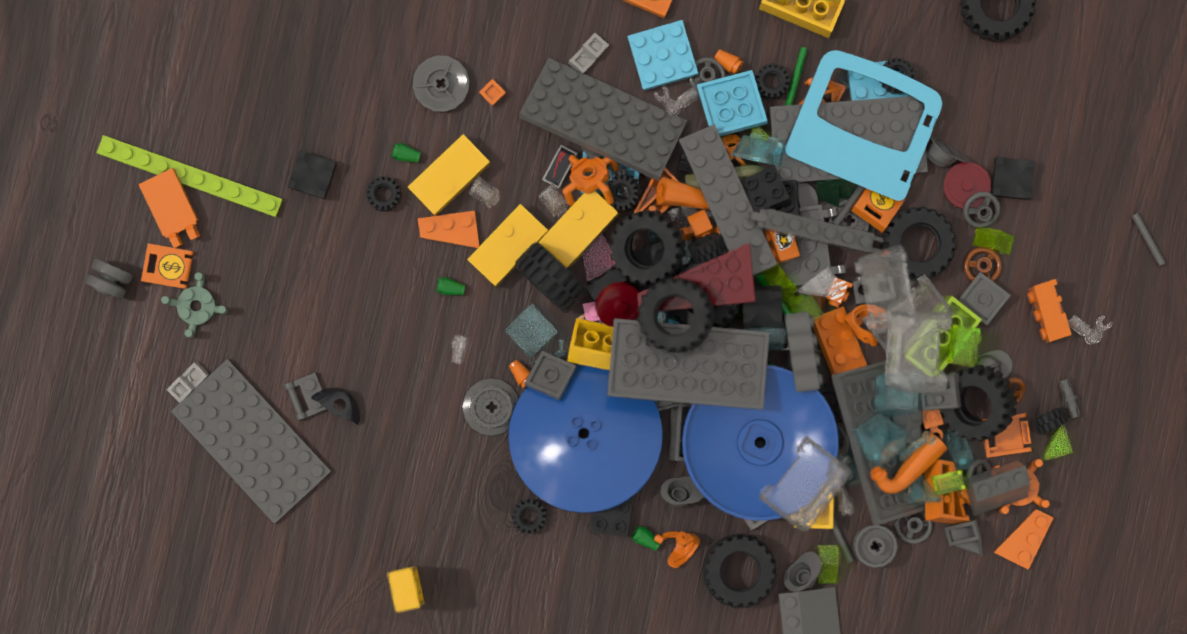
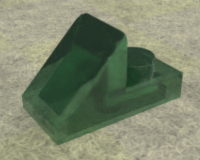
(833, 189)

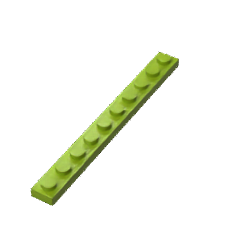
(190, 176)

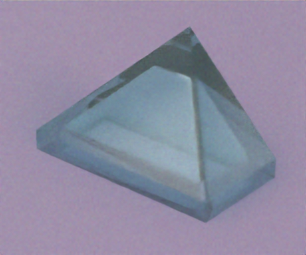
(921, 492)

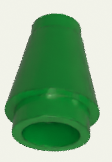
(405, 153)
(449, 287)
(645, 538)

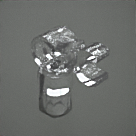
(673, 107)
(1092, 335)

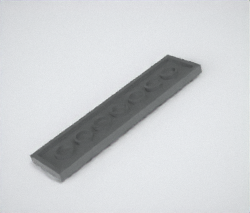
(726, 196)

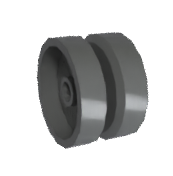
(108, 279)
(885, 548)

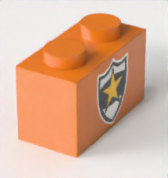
(782, 246)

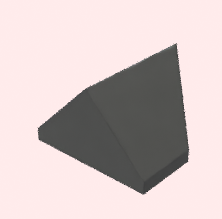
(965, 536)

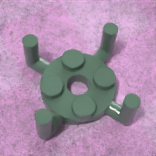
(184, 302)

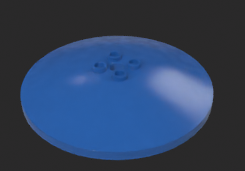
(723, 452)
(591, 471)

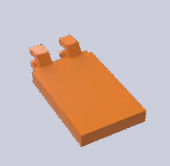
(170, 206)

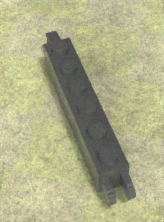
(815, 231)

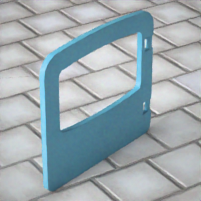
(848, 155)

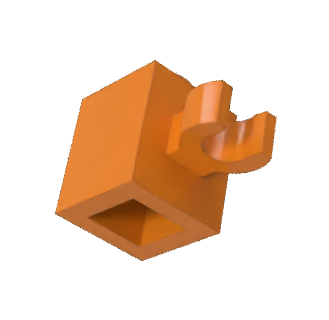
(699, 226)
(932, 420)

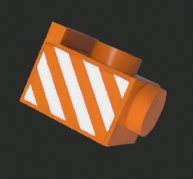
(842, 296)

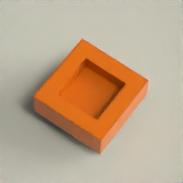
(492, 92)

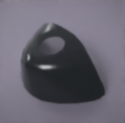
(328, 396)

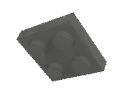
(984, 297)
(550, 375)

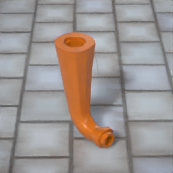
(679, 194)
(911, 468)

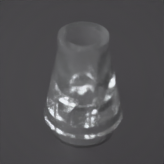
(459, 348)
(845, 503)

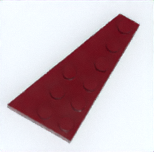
(725, 280)

